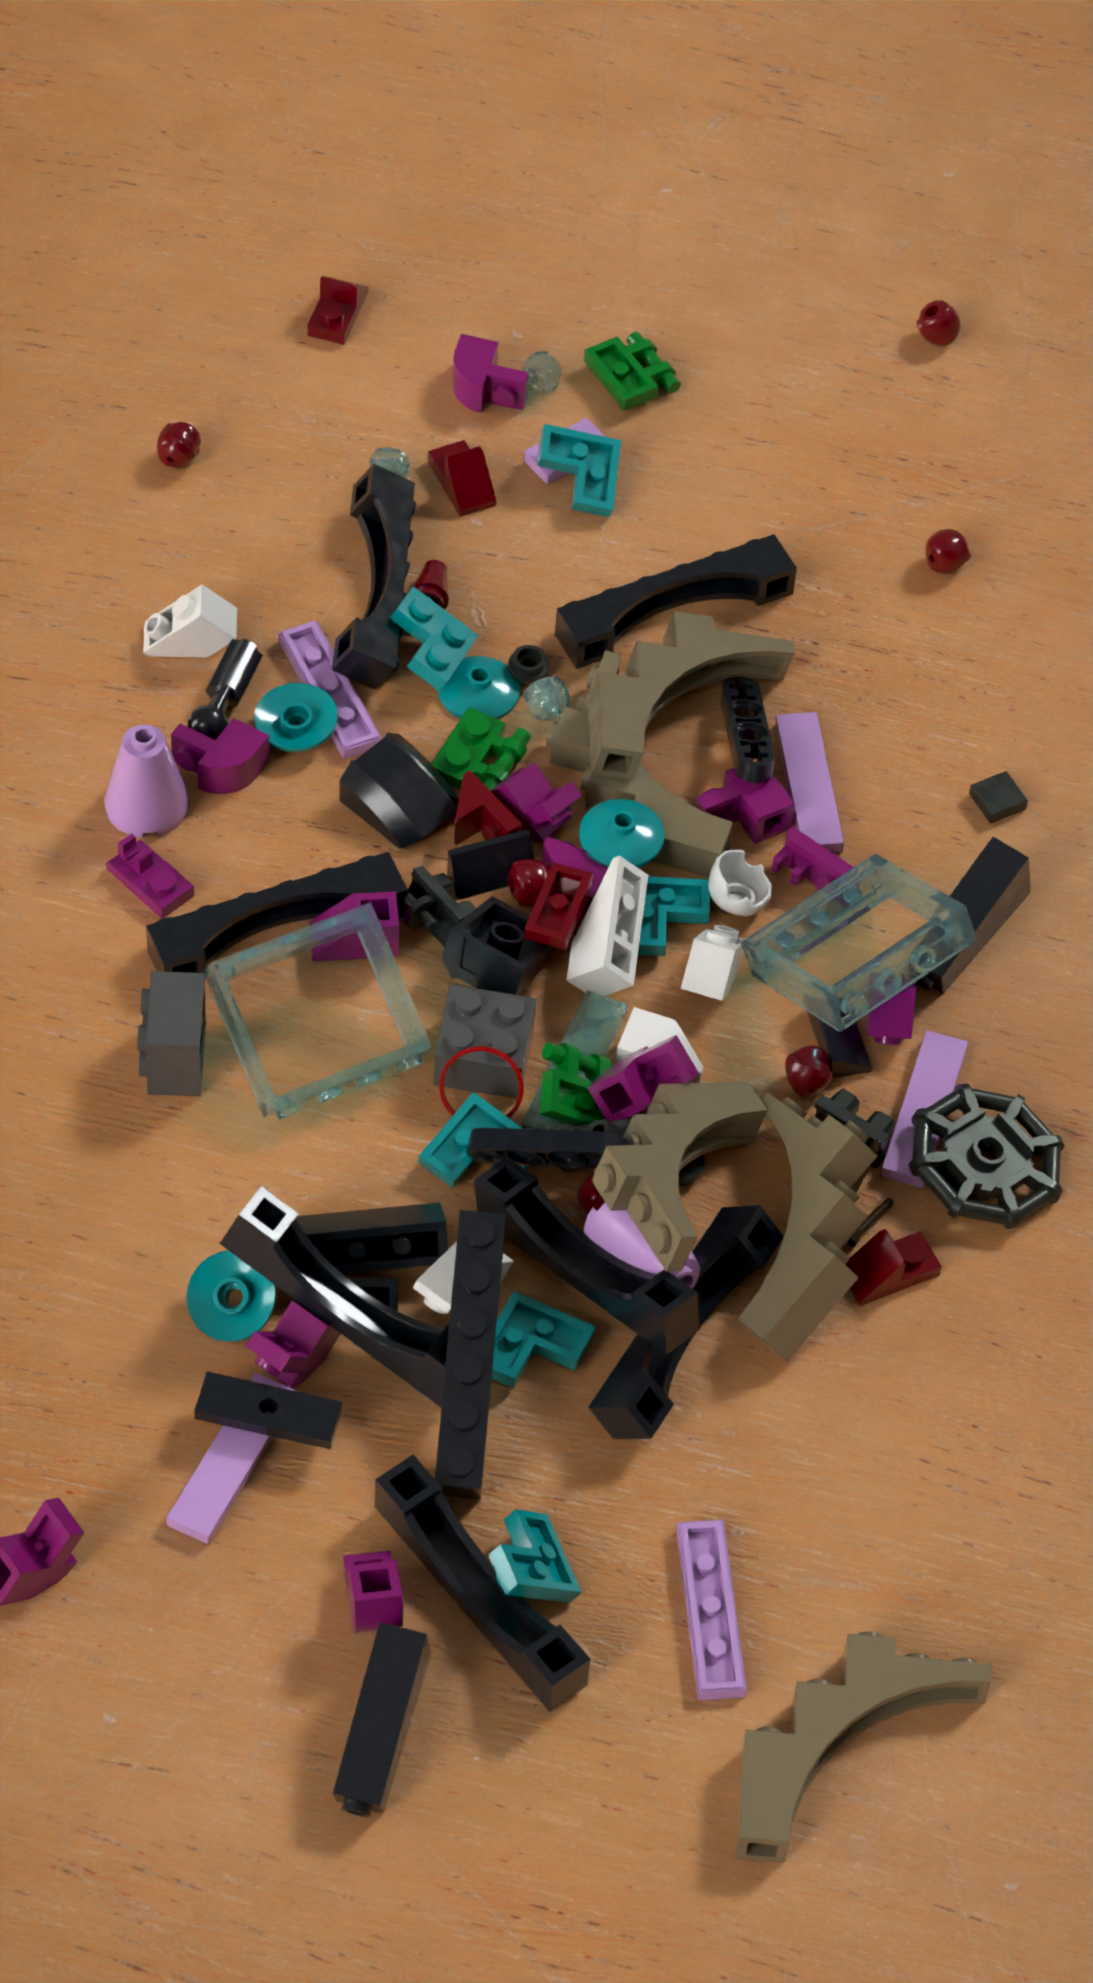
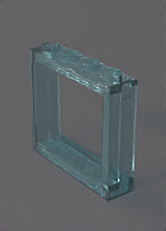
(835, 906)
(366, 924)

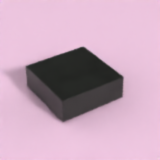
(998, 797)

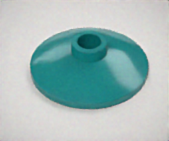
(482, 685)
(292, 705)
(605, 838)
(210, 1292)

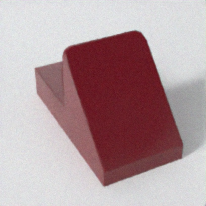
(336, 309)
(463, 476)
(481, 811)
(559, 906)
(891, 1265)

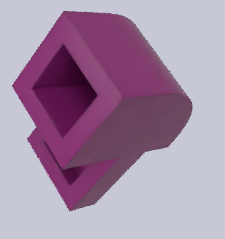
(480, 378)
(222, 763)
(535, 802)
(759, 807)
(634, 1080)
(294, 1346)
(40, 1554)
(373, 1590)

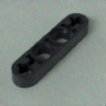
(747, 729)
(541, 1147)

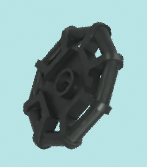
(980, 1175)

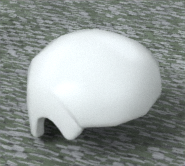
(738, 885)

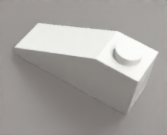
(609, 936)

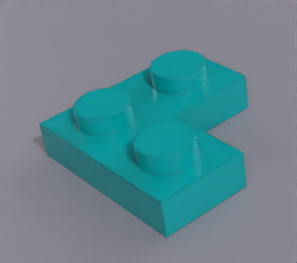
(591, 459)
(441, 634)
(671, 901)
(447, 1151)
(536, 1328)
(534, 1561)

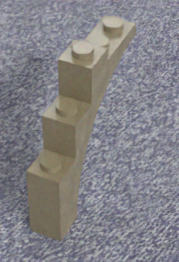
(657, 674)
(690, 835)
(675, 1130)
(823, 1215)
(825, 1717)

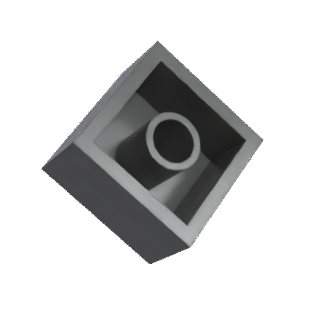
(488, 1020)
(173, 1033)

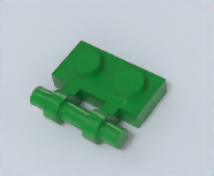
(622, 373)
(471, 745)
(563, 1092)

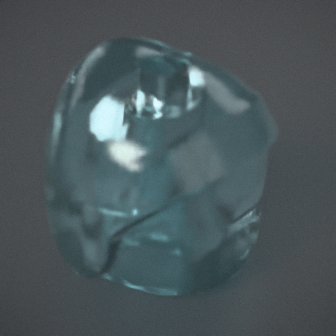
(548, 367)
(392, 460)
(547, 698)

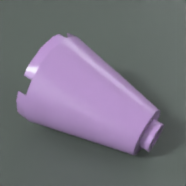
(145, 785)
(621, 1238)

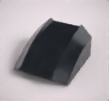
(397, 791)
(492, 950)

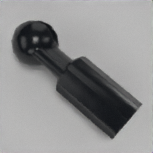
(226, 687)

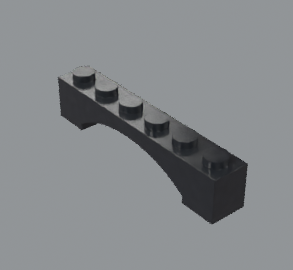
(384, 511)
(750, 571)
(199, 937)
(278, 1249)
(648, 1303)
(470, 1354)
(637, 1390)
(530, 1644)

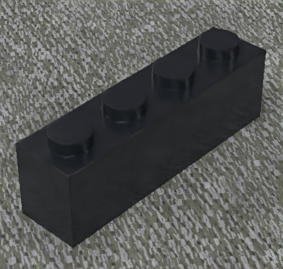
(379, 1237)

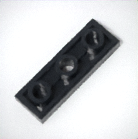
(244, 1402)

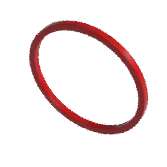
(485, 1049)

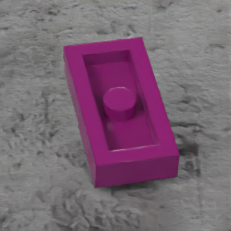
(809, 860)
(149, 877)

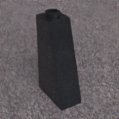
(991, 894)
(382, 1719)

